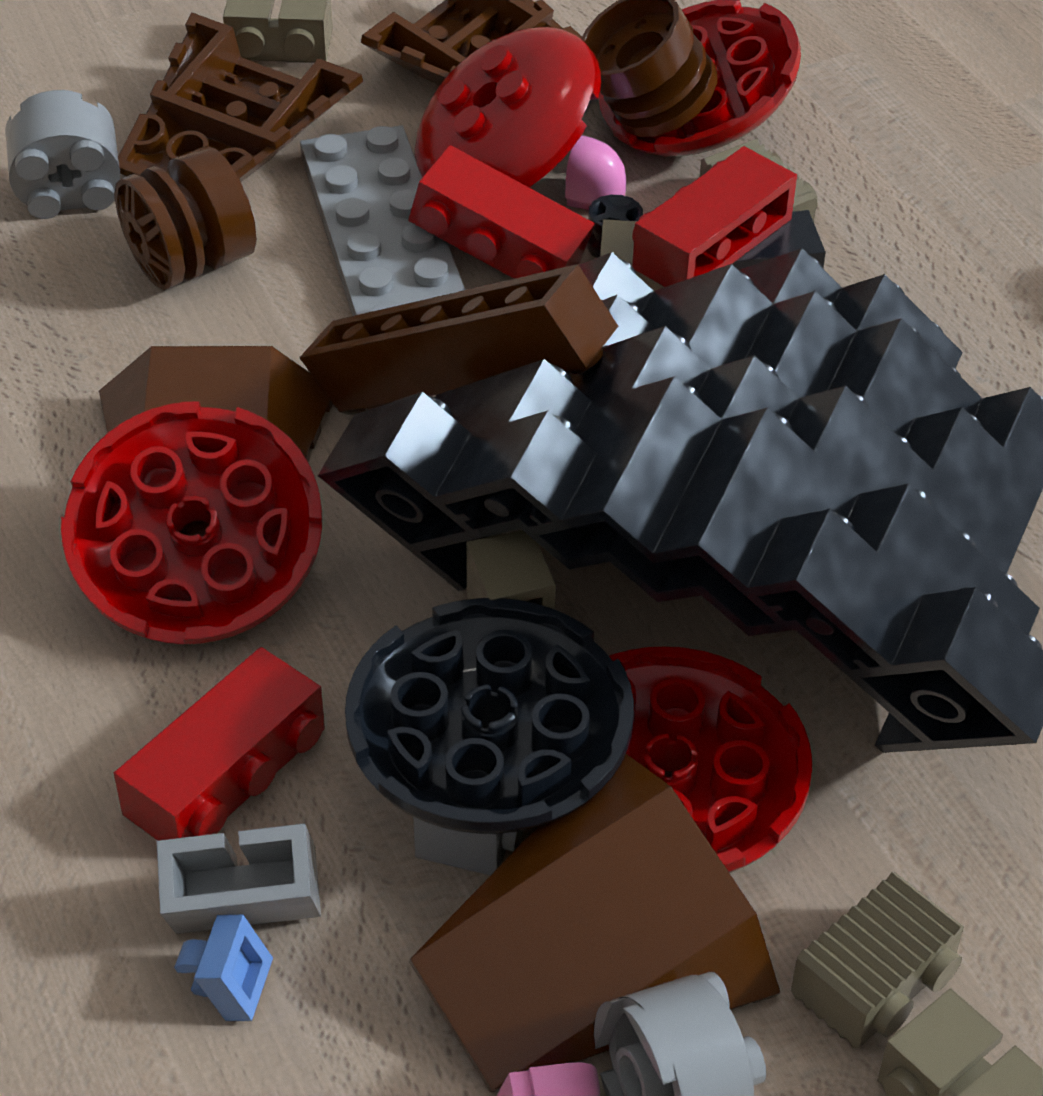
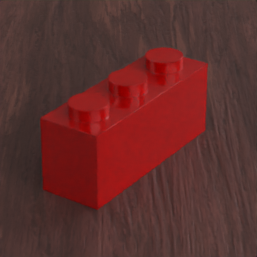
(497, 217)
(714, 218)
(221, 749)

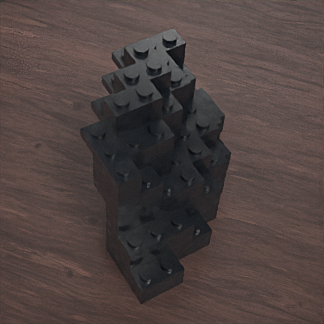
(761, 451)

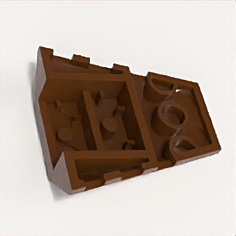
(453, 32)
(228, 104)
(222, 378)
(586, 916)

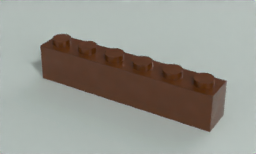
(461, 339)

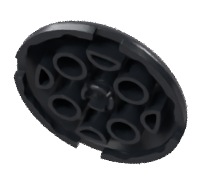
(528, 672)

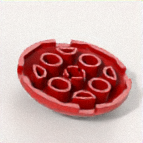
(756, 69)
(513, 104)
(179, 469)
(730, 747)

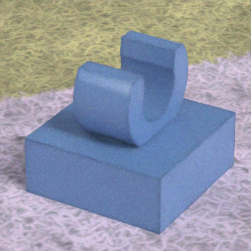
(228, 967)

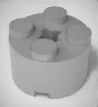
(62, 154)
(677, 1042)

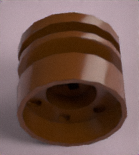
(650, 65)
(185, 217)

